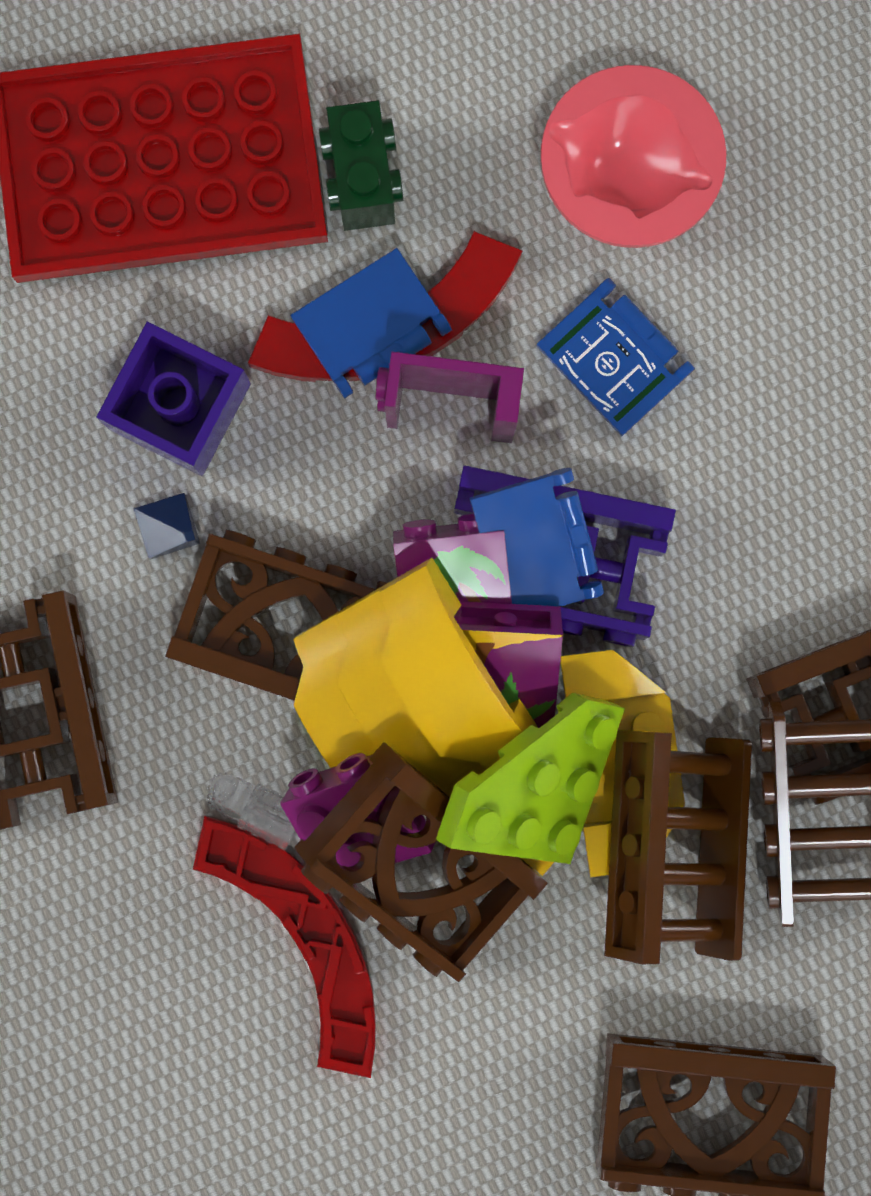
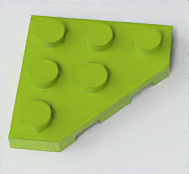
(538, 789)

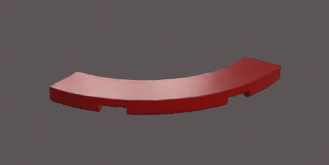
(460, 296)
(316, 927)

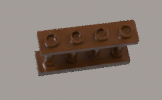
(779, 788)
(639, 847)

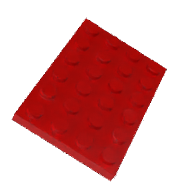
(158, 158)

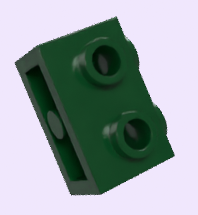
(363, 182)

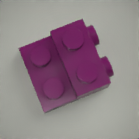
(316, 793)

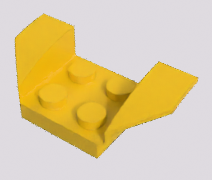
(647, 709)

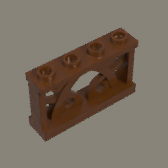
(221, 647)
(409, 797)
(780, 1078)

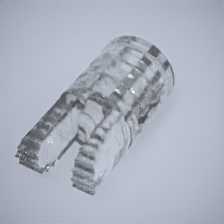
(253, 808)

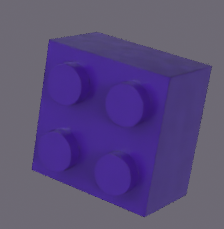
(174, 398)

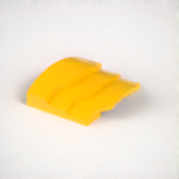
(407, 678)

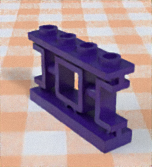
(607, 511)

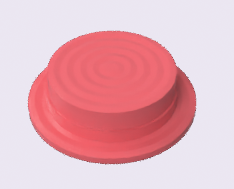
(633, 156)

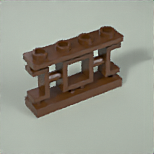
(855, 659)
(71, 702)

